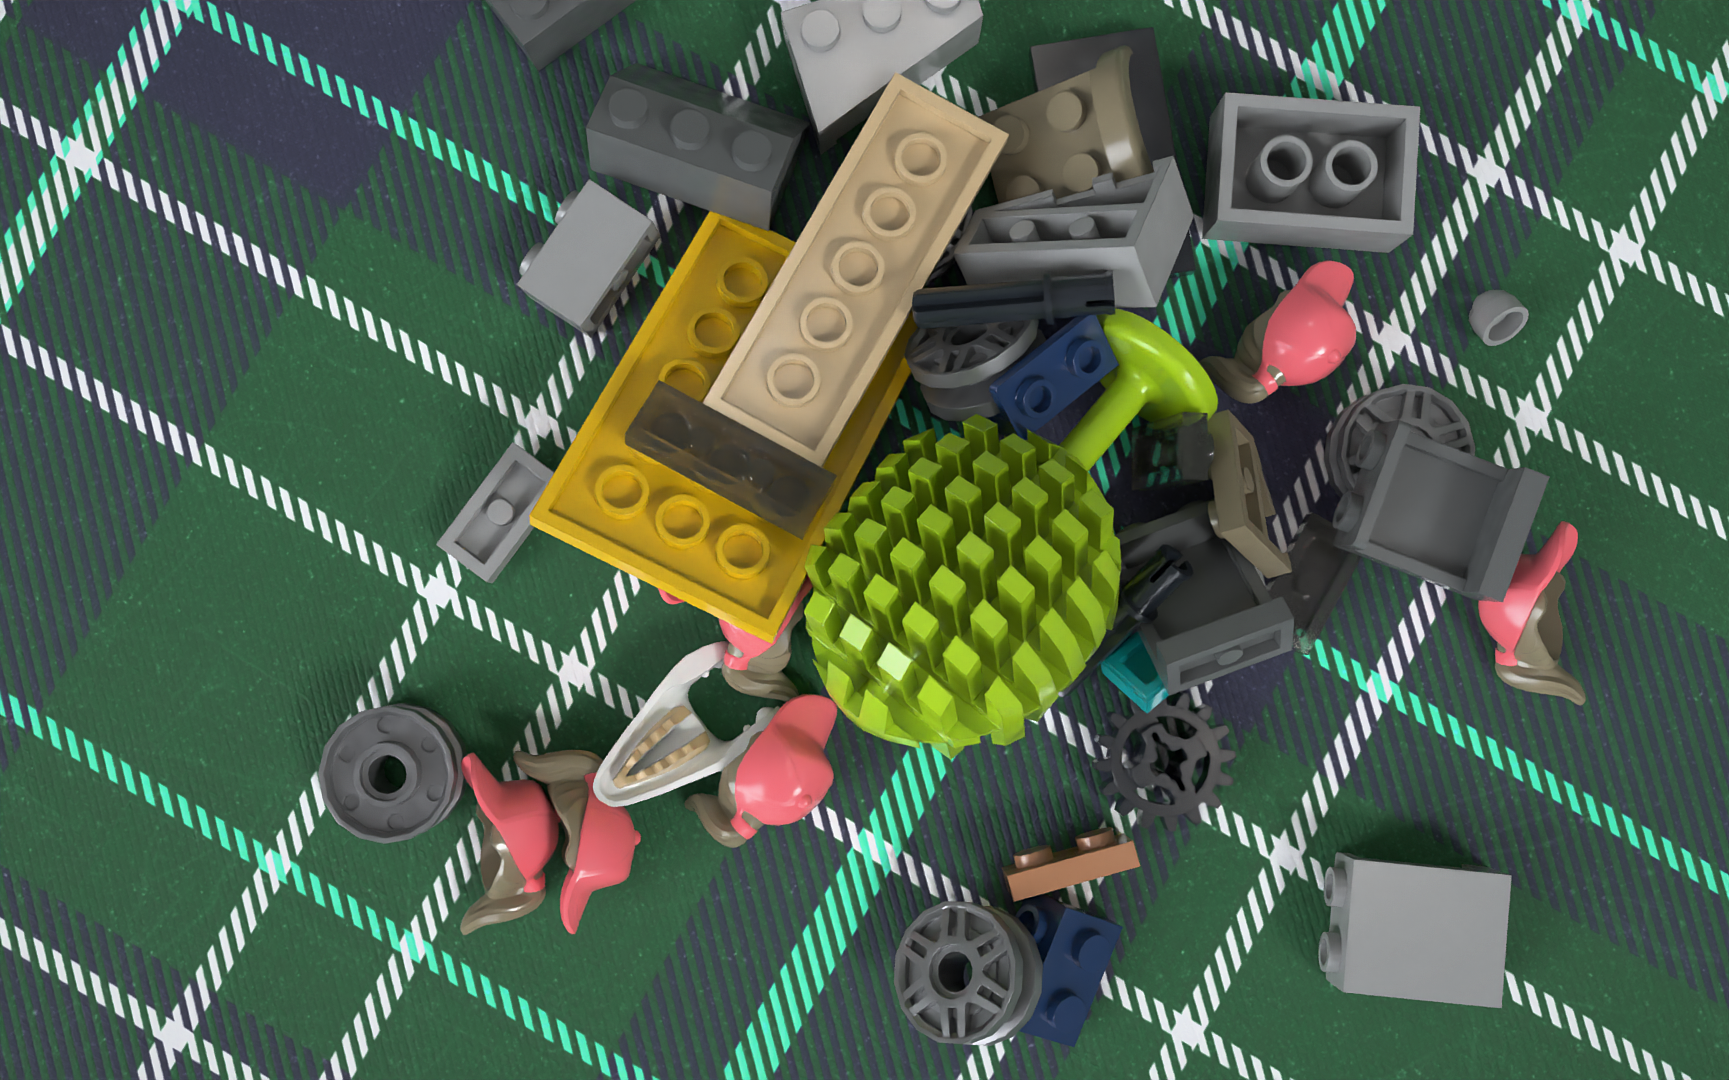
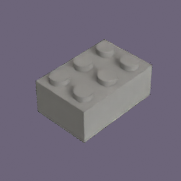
(1311, 172)

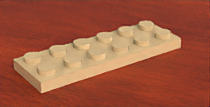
(856, 270)

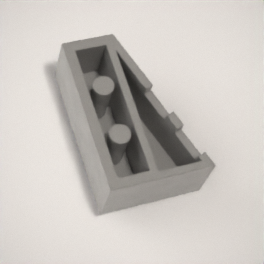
(1115, 227)

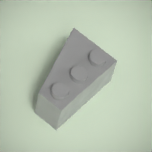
(853, 48)

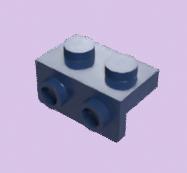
(1051, 377)
(1074, 959)

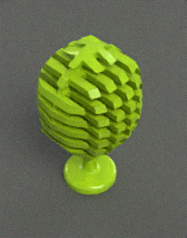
(984, 564)

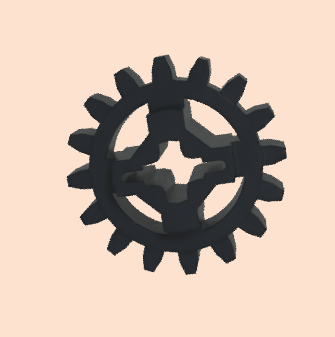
(1189, 748)

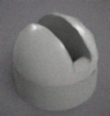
(1497, 316)

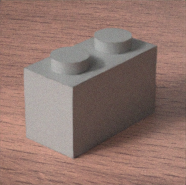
(587, 257)

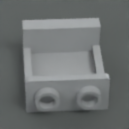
(1416, 930)

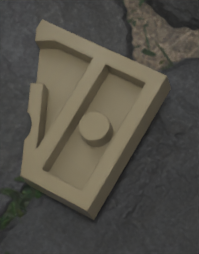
(1242, 496)

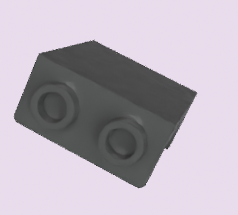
(1438, 512)
(1216, 617)

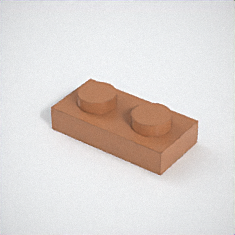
(1095, 856)

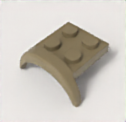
(1071, 134)

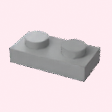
(497, 514)

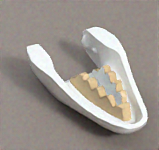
(669, 741)

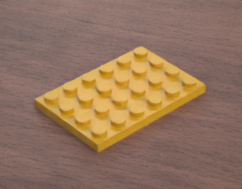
(663, 523)

